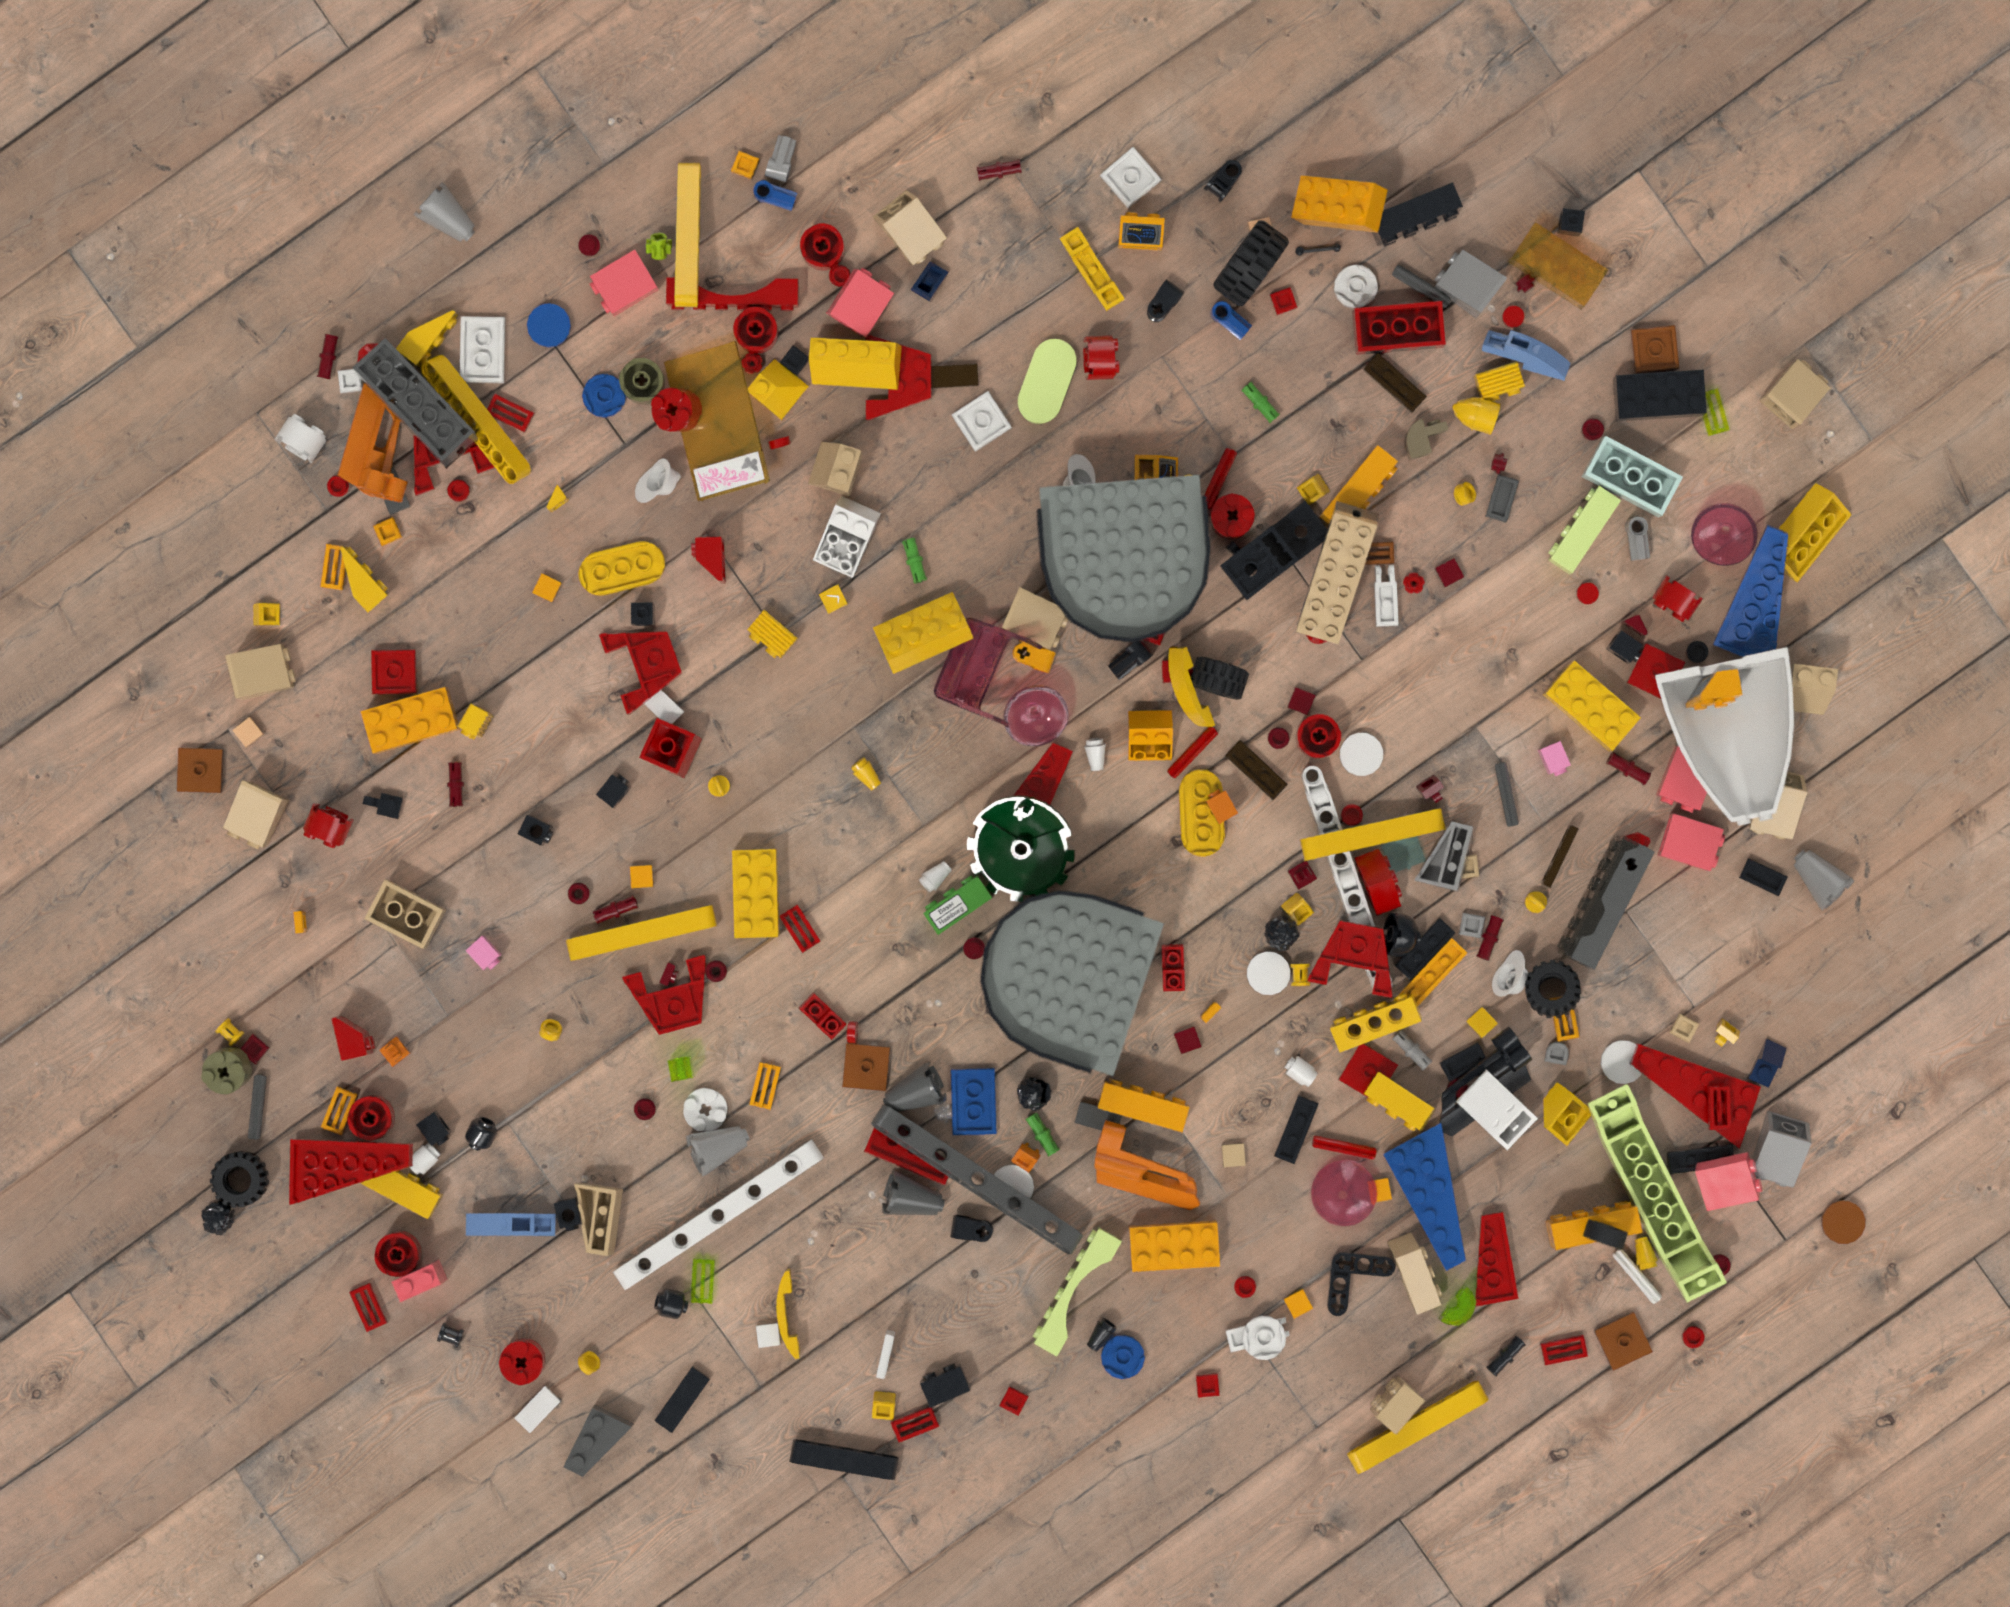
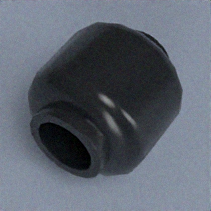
(481, 1133)
(670, 1303)

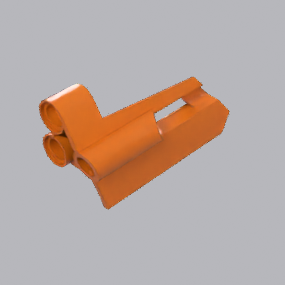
(362, 460)
(1130, 1172)

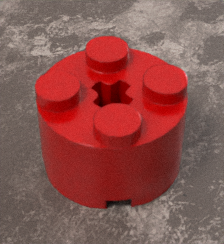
(816, 236)
(747, 321)
(1100, 357)
(673, 420)
(1232, 503)
(1677, 599)
(1310, 726)
(327, 825)
(360, 1111)
(385, 1253)
(534, 1365)

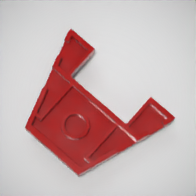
(913, 383)
(424, 459)
(653, 661)
(1356, 947)
(675, 1006)

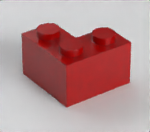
(1379, 881)

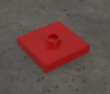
(1649, 664)
(393, 672)
(1364, 1067)

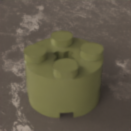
(633, 372)
(215, 1074)

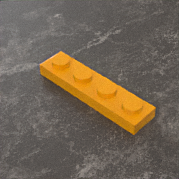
(1434, 971)

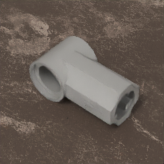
(779, 165)
(1637, 541)

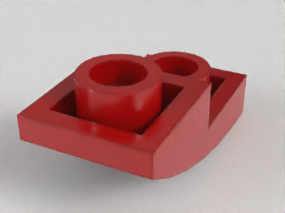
(1173, 967)
(822, 1016)

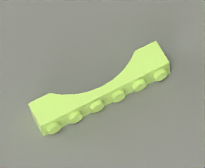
(1100, 1250)

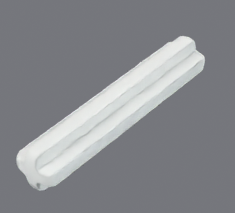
(1637, 1276)

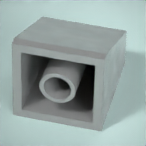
(1469, 282)
(1781, 1149)

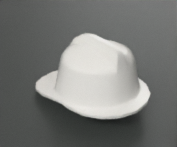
(1079, 471)
(656, 481)
(1511, 975)

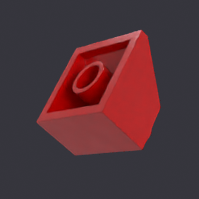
(711, 555)
(670, 748)
(352, 1039)

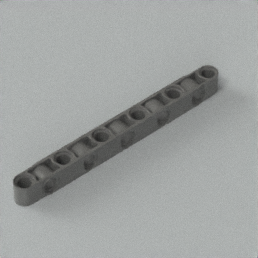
(961, 1170)

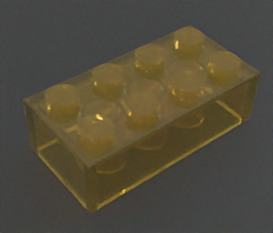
(1558, 266)

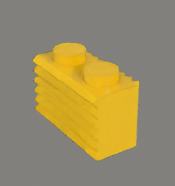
(1499, 381)
(772, 634)
(474, 722)

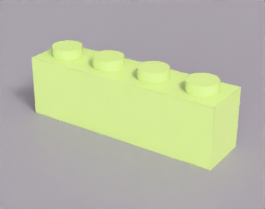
(1583, 530)

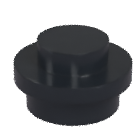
(1697, 651)

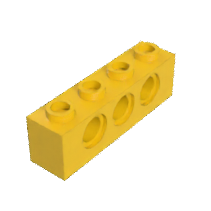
(1346, 1040)

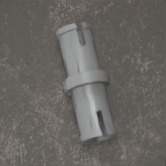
(1412, 1050)

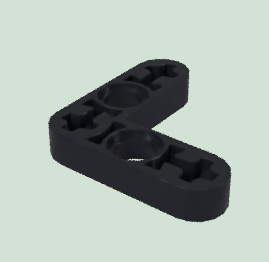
(1345, 1273)

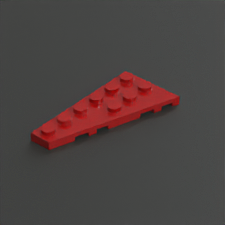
(1689, 1084)
(331, 1165)

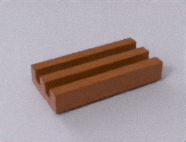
(1381, 553)

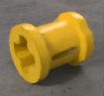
(1296, 974)
(236, 1033)

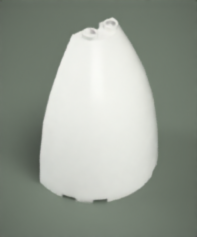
(1741, 748)

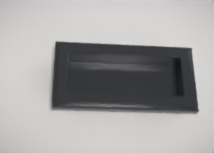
(1763, 877)
(1462, 1062)

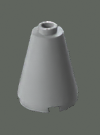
(446, 214)
(1821, 878)
(716, 1147)

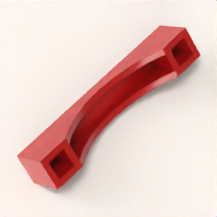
(779, 293)

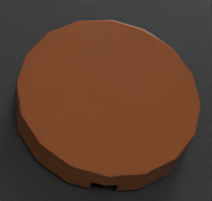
(1843, 1222)

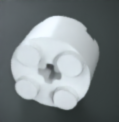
(300, 438)

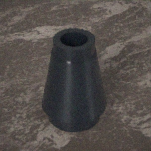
(1101, 1334)

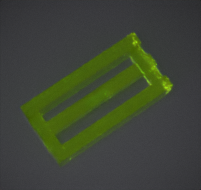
(1710, 432)
(702, 1300)

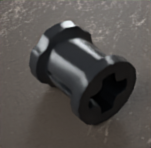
(454, 1332)

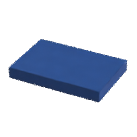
(973, 1101)

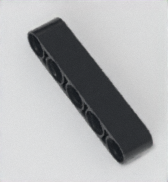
(844, 1459)

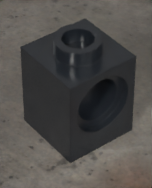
(1570, 222)
(643, 614)
(1625, 647)
(614, 790)
(527, 825)
(434, 1129)
(561, 1206)

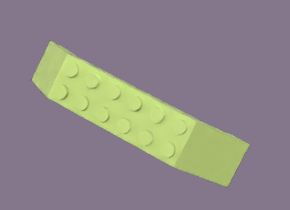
(1654, 1194)

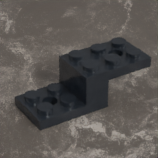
(1275, 550)

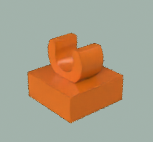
(394, 1051)
(1026, 1157)

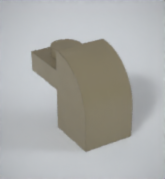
(1417, 440)

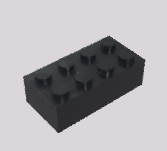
(1418, 213)
(1659, 395)

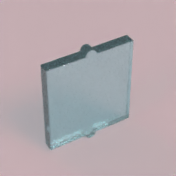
(1403, 853)

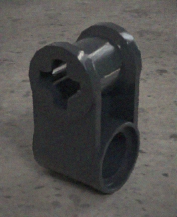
(1223, 181)
(1166, 299)
(966, 1228)

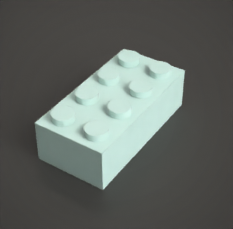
(1632, 476)

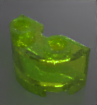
(1462, 1310)

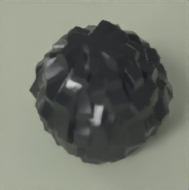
(1281, 932)
(1033, 1093)
(217, 1218)

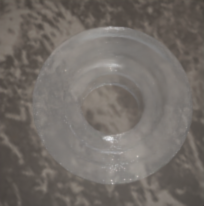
(943, 1112)

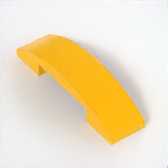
(1091, 269)
(1183, 687)
(790, 1341)

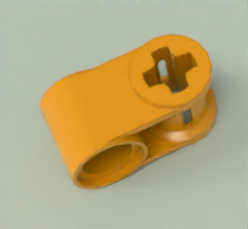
(1036, 659)

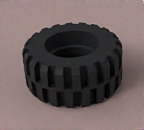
(1251, 263)

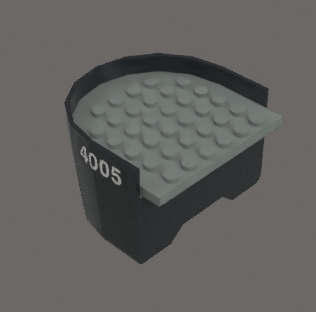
(1125, 553)
(1068, 976)

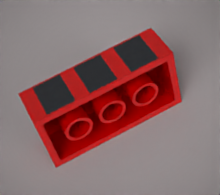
(1398, 327)

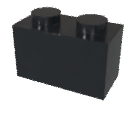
(944, 1385)

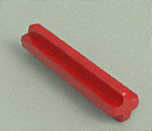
(1219, 476)
(1192, 752)
(1344, 1147)

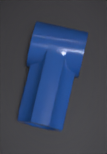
(777, 196)
(1232, 322)

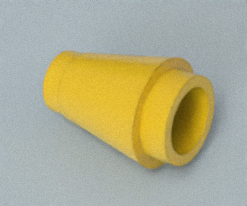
(865, 773)
(1645, 1254)

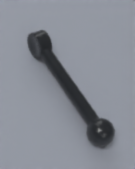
(1300, 251)

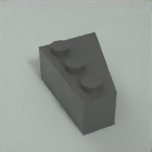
(596, 1438)

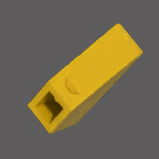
(420, 341)
(363, 586)

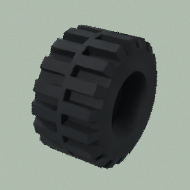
(1219, 678)
(1548, 971)
(223, 1189)

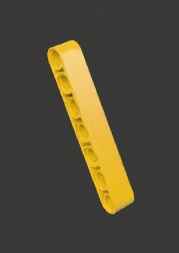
(687, 234)
(491, 437)
(1372, 834)
(641, 933)
(1418, 1426)

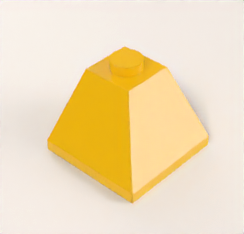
(777, 389)
(1564, 1113)

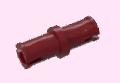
(999, 170)
(327, 356)
(1628, 768)
(455, 784)
(615, 909)
(1490, 938)

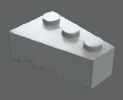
(1448, 859)

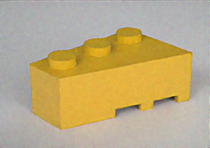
(1399, 1102)

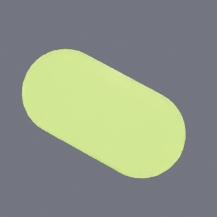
(1047, 381)

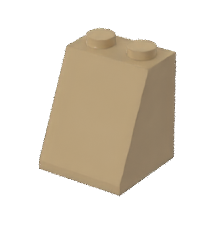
(910, 227)
(1795, 393)
(836, 468)
(1035, 619)
(260, 671)
(1812, 688)
(1788, 810)
(254, 814)

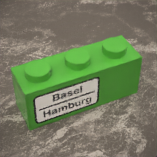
(957, 904)

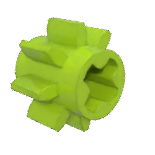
(658, 246)

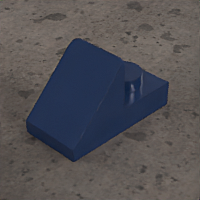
(929, 281)
(1767, 1063)

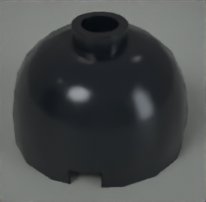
(1401, 934)

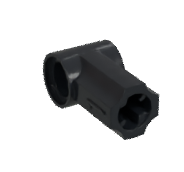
(1133, 656)

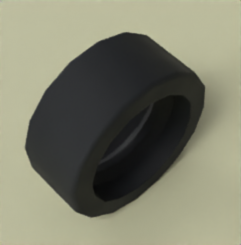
(1605, 1234)

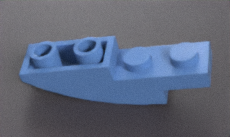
(1532, 353)
(510, 1224)

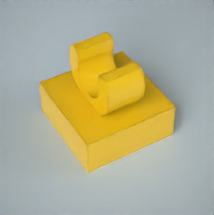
(1726, 1032)

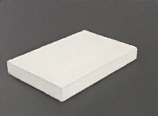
(482, 349)

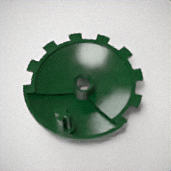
(997, 850)

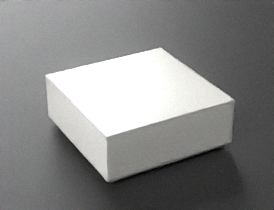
(349, 381)
(768, 1335)

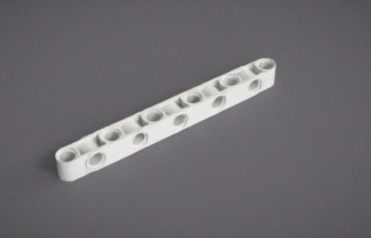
(1345, 874)
(705, 1224)

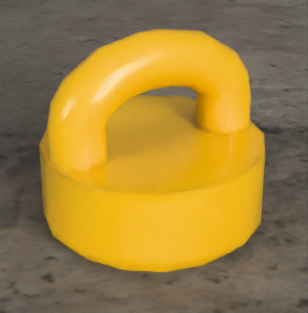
(1464, 493)
(719, 786)
(1535, 902)
(550, 1030)
(589, 1362)

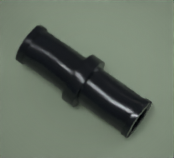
(1506, 1356)

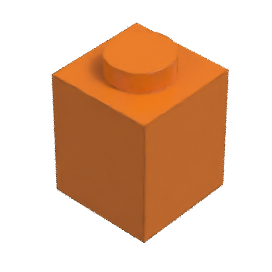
(1221, 806)

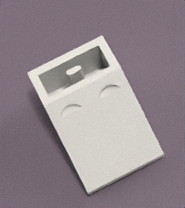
(846, 536)
(1496, 1110)

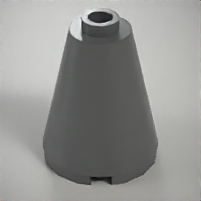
(916, 1090)
(910, 1197)

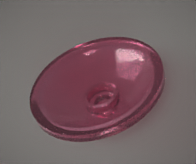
(1723, 546)
(1036, 726)
(1346, 1177)

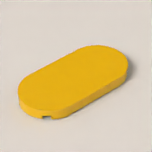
(621, 568)
(1198, 827)

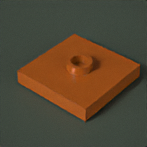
(1655, 349)
(200, 770)
(866, 1067)
(1623, 1341)

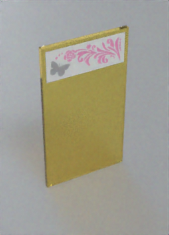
(725, 443)

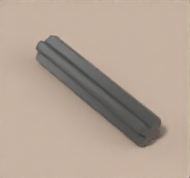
(1420, 285)
(1506, 794)
(257, 1106)

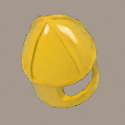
(1477, 414)

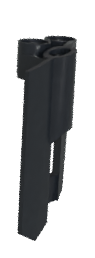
(1504, 1063)

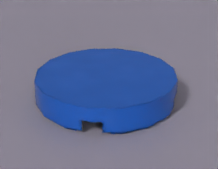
(548, 325)
(603, 396)
(1122, 1356)

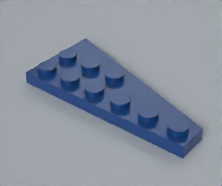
(1755, 610)
(1427, 1183)

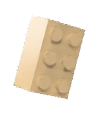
(405, 914)
(1396, 1404)

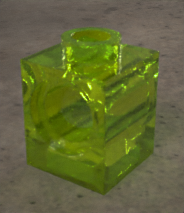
(681, 1068)

